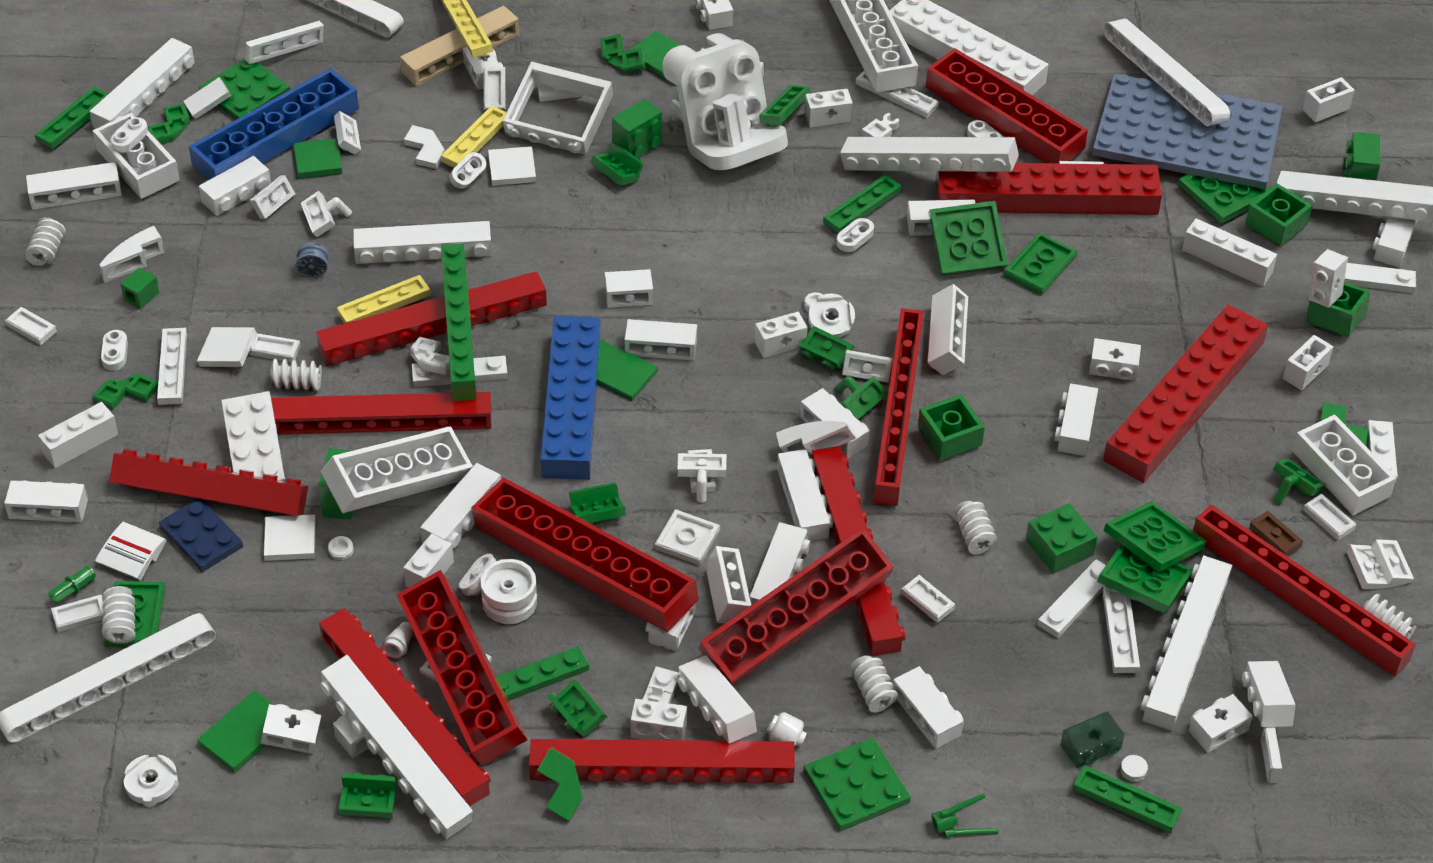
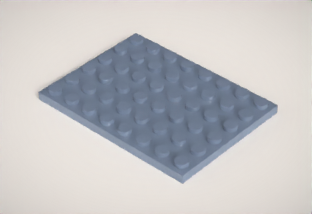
(1152, 128)

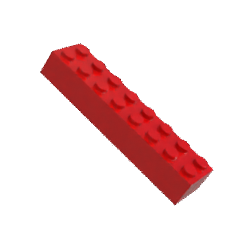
(1006, 108)
(796, 607)
(461, 668)

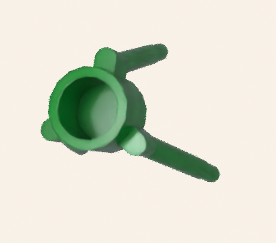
(946, 820)

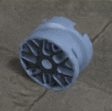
(312, 258)

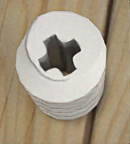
(45, 242)
(296, 375)
(975, 526)
(118, 615)
(1388, 617)
(874, 683)

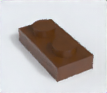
(1275, 533)

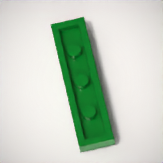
(784, 105)
(70, 119)
(862, 203)
(543, 673)
(1127, 799)

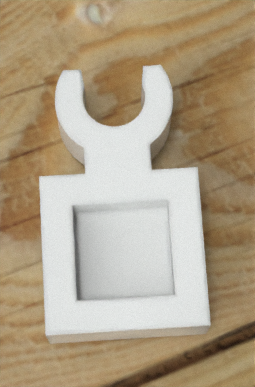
(881, 128)

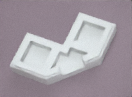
(428, 143)
(426, 355)

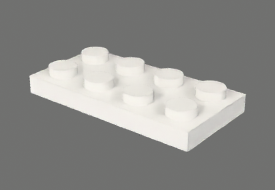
(253, 434)

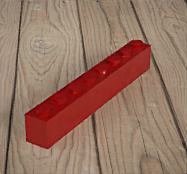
(209, 483)

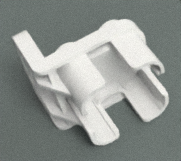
(708, 76)

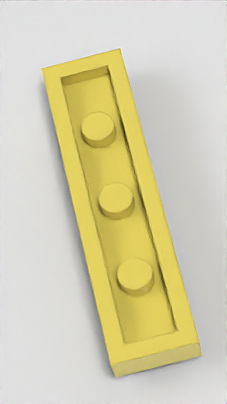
(475, 136)
(384, 300)

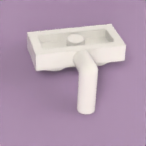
(319, 214)
(701, 467)

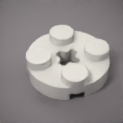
(841, 308)
(150, 793)

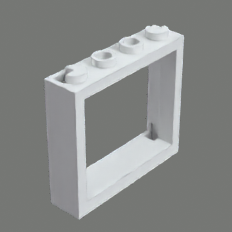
(562, 80)

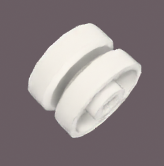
(509, 591)

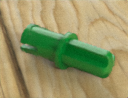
(72, 584)

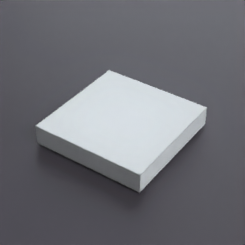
(512, 166)
(226, 347)
(289, 537)
(687, 537)

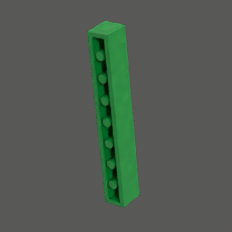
(458, 322)

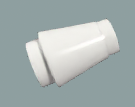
(398, 640)

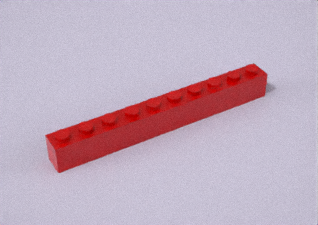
(428, 319)
(898, 407)
(380, 413)
(1304, 591)
(875, 607)
(346, 637)
(670, 760)

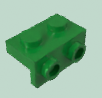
(618, 165)
(825, 348)
(597, 503)
(578, 709)
(368, 795)

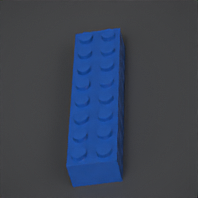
(275, 124)
(571, 398)

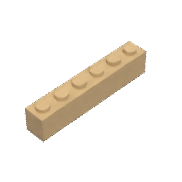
(447, 50)

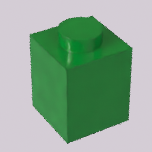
(140, 288)

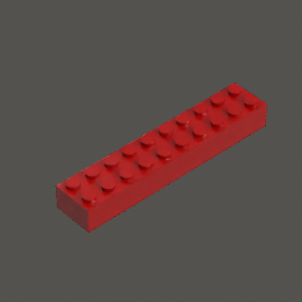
(1059, 188)
(1185, 393)
(585, 554)

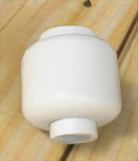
(786, 728)

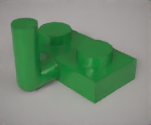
(862, 397)
(1294, 474)

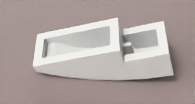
(131, 254)
(814, 436)

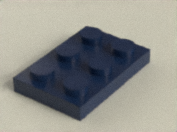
(201, 534)

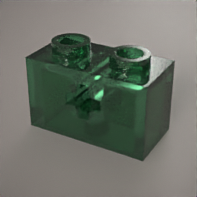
(1092, 739)

